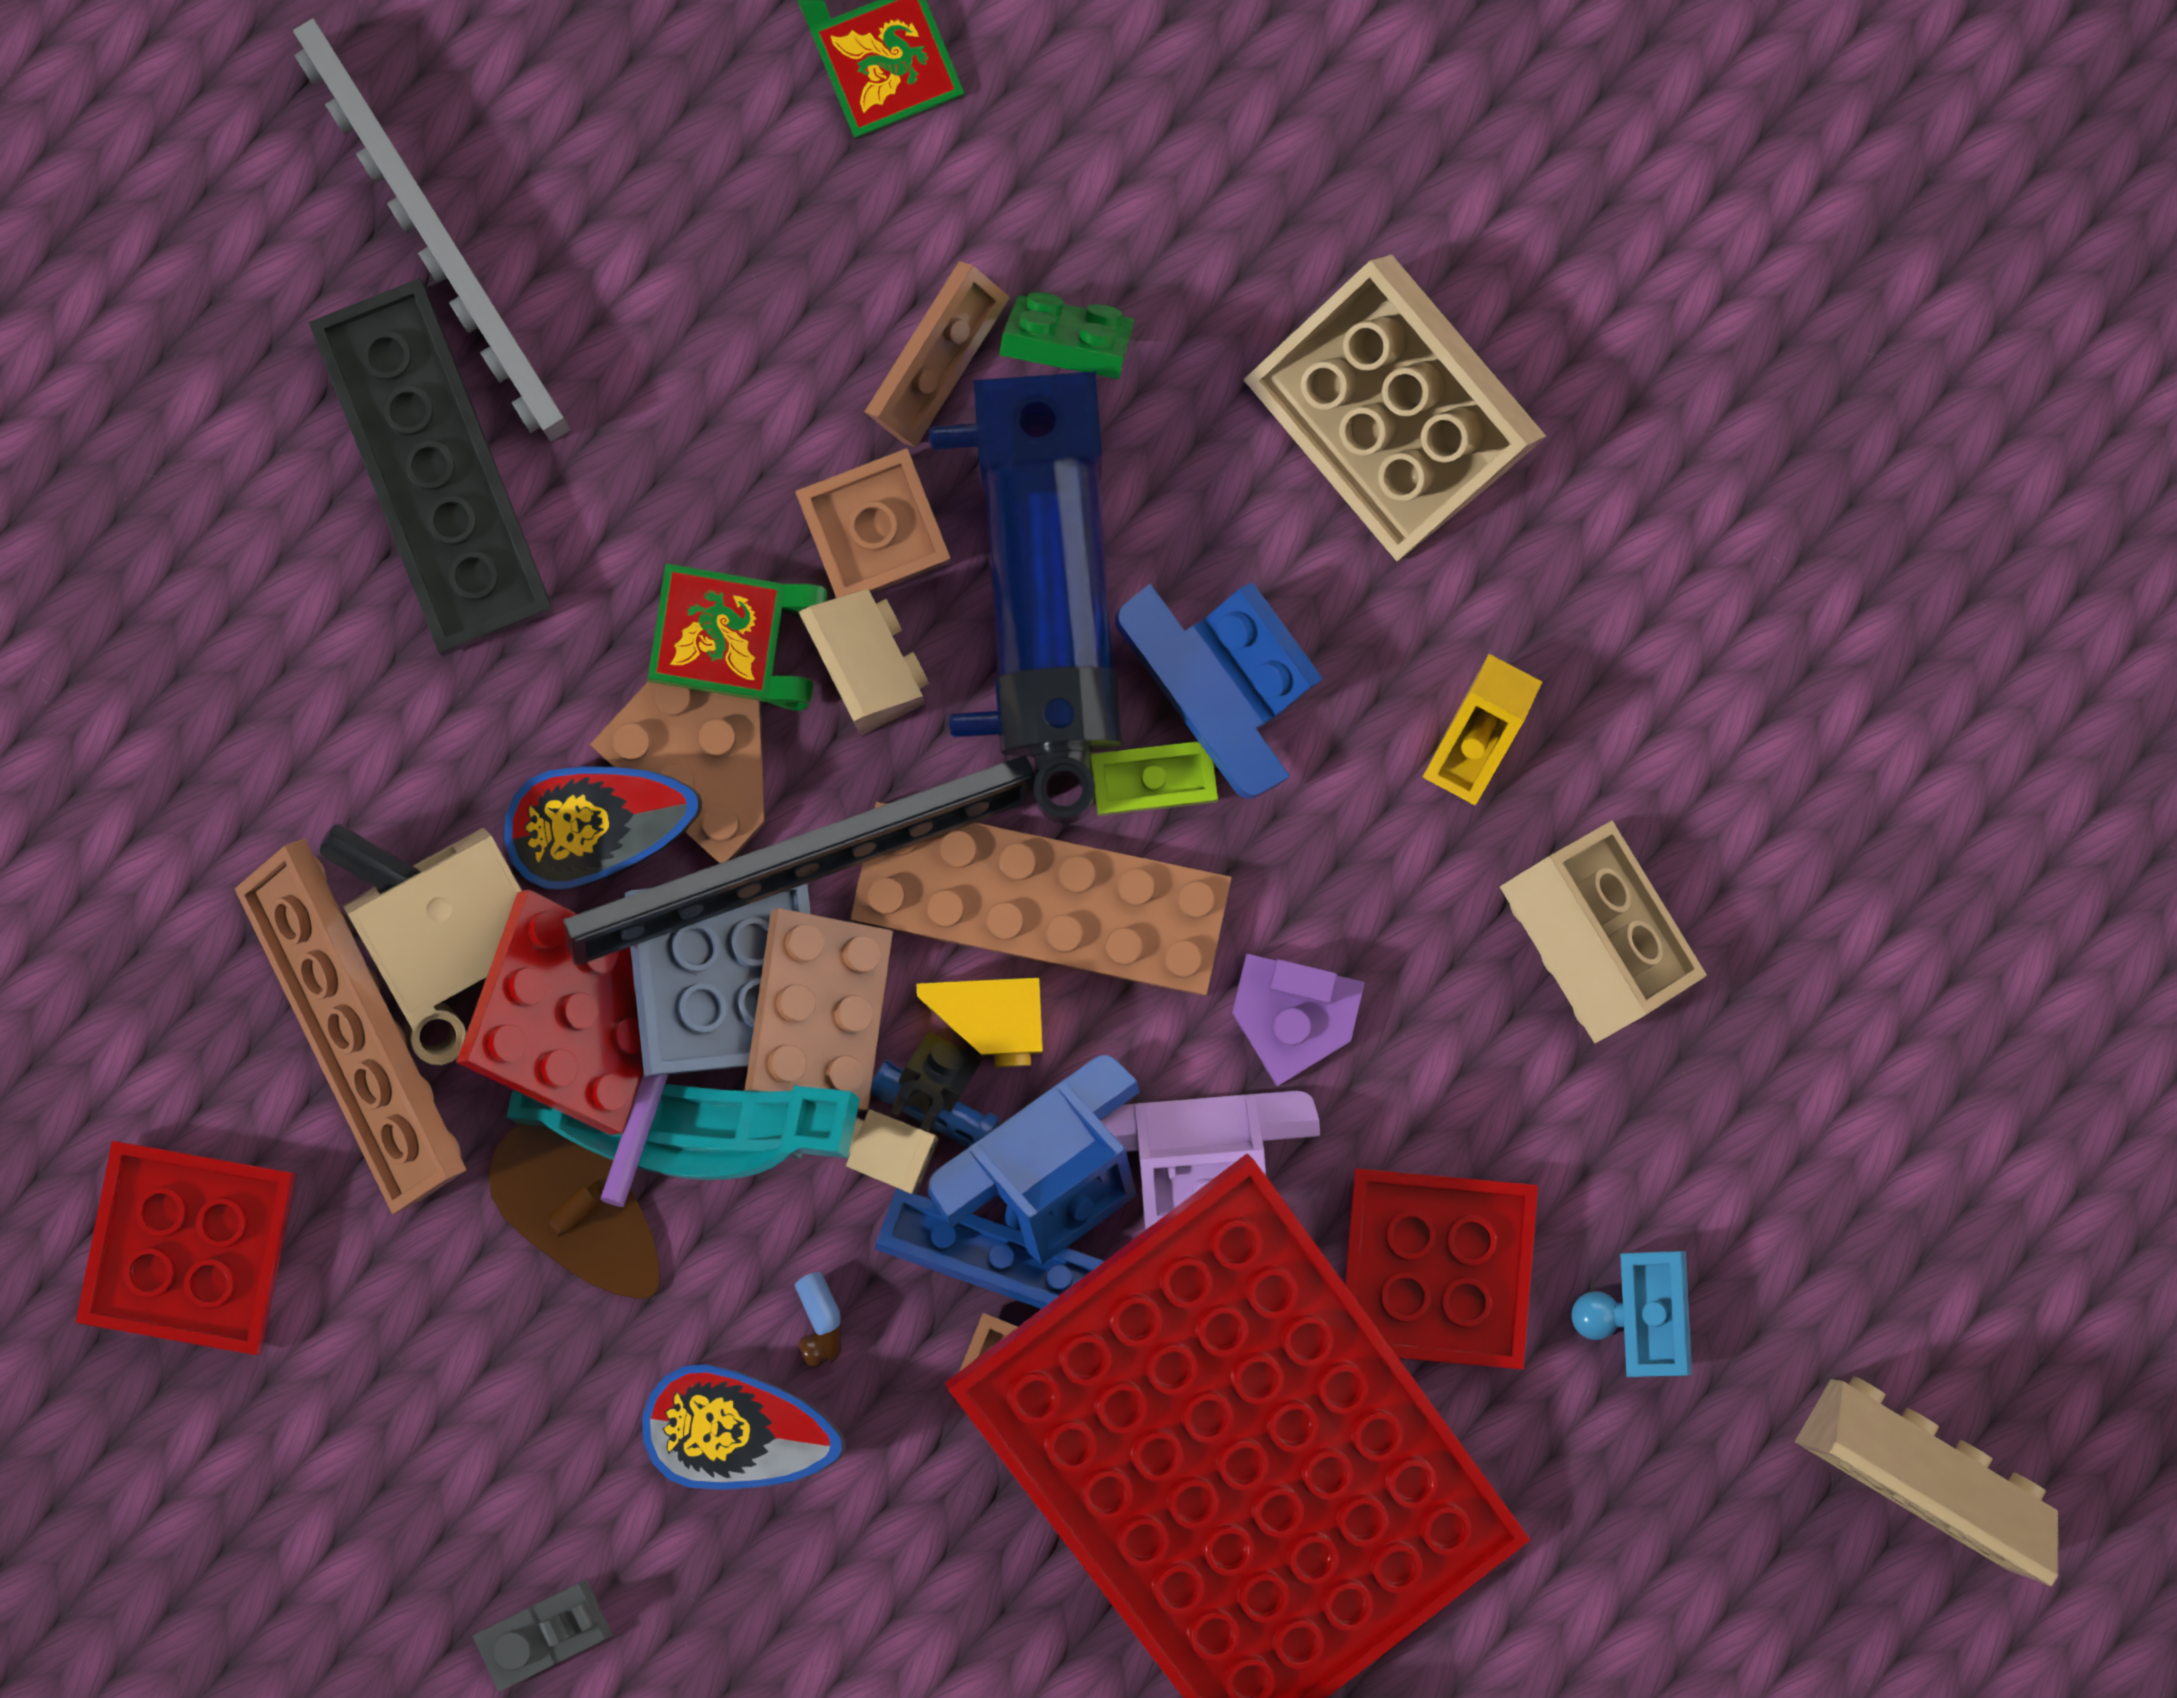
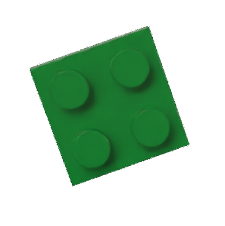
(1066, 335)

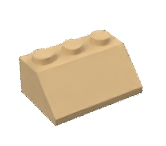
(1603, 932)

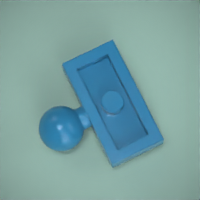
(1651, 1313)

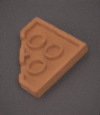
(704, 743)

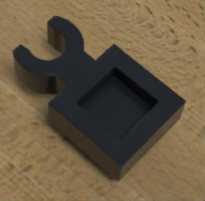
(935, 1078)

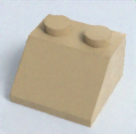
(864, 659)

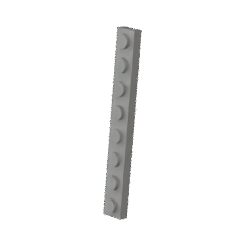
(413, 212)

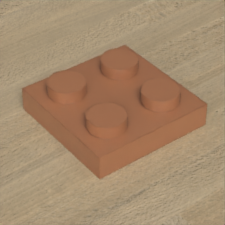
(873, 525)

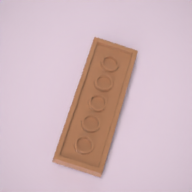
(1051, 904)
(350, 1027)

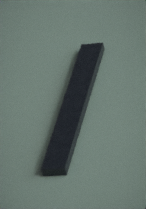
(798, 860)

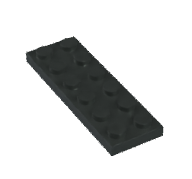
(431, 467)

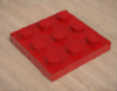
(557, 1025)
(186, 1248)
(1443, 1264)

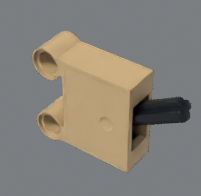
(428, 923)

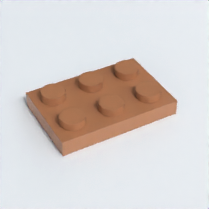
(818, 1005)

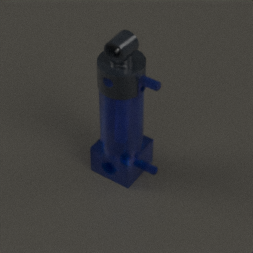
(1046, 578)

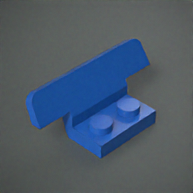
(1223, 677)
(1049, 1162)

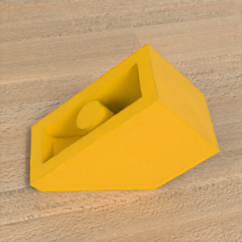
(1482, 729)
(991, 1016)

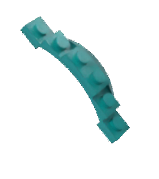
(717, 1130)

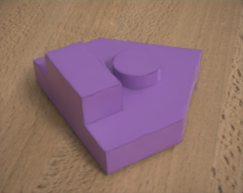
(1294, 1013)

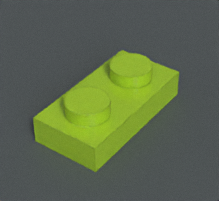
(1153, 778)

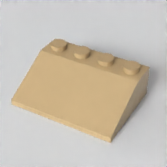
(1393, 406)
(1934, 1479)

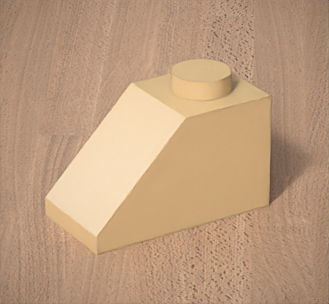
(891, 1151)

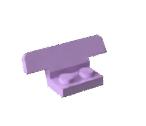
(1197, 1139)

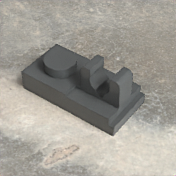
(542, 1635)

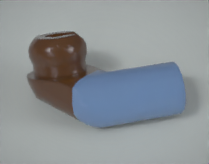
(824, 1317)

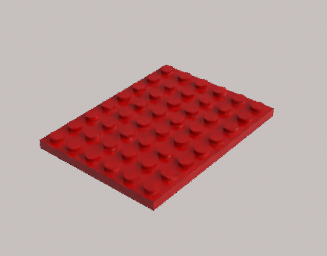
(1238, 1452)

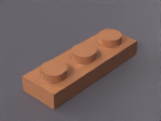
(937, 354)

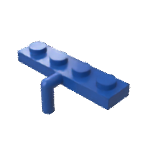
(978, 1251)

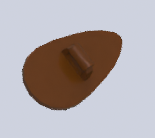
(554, 1201)

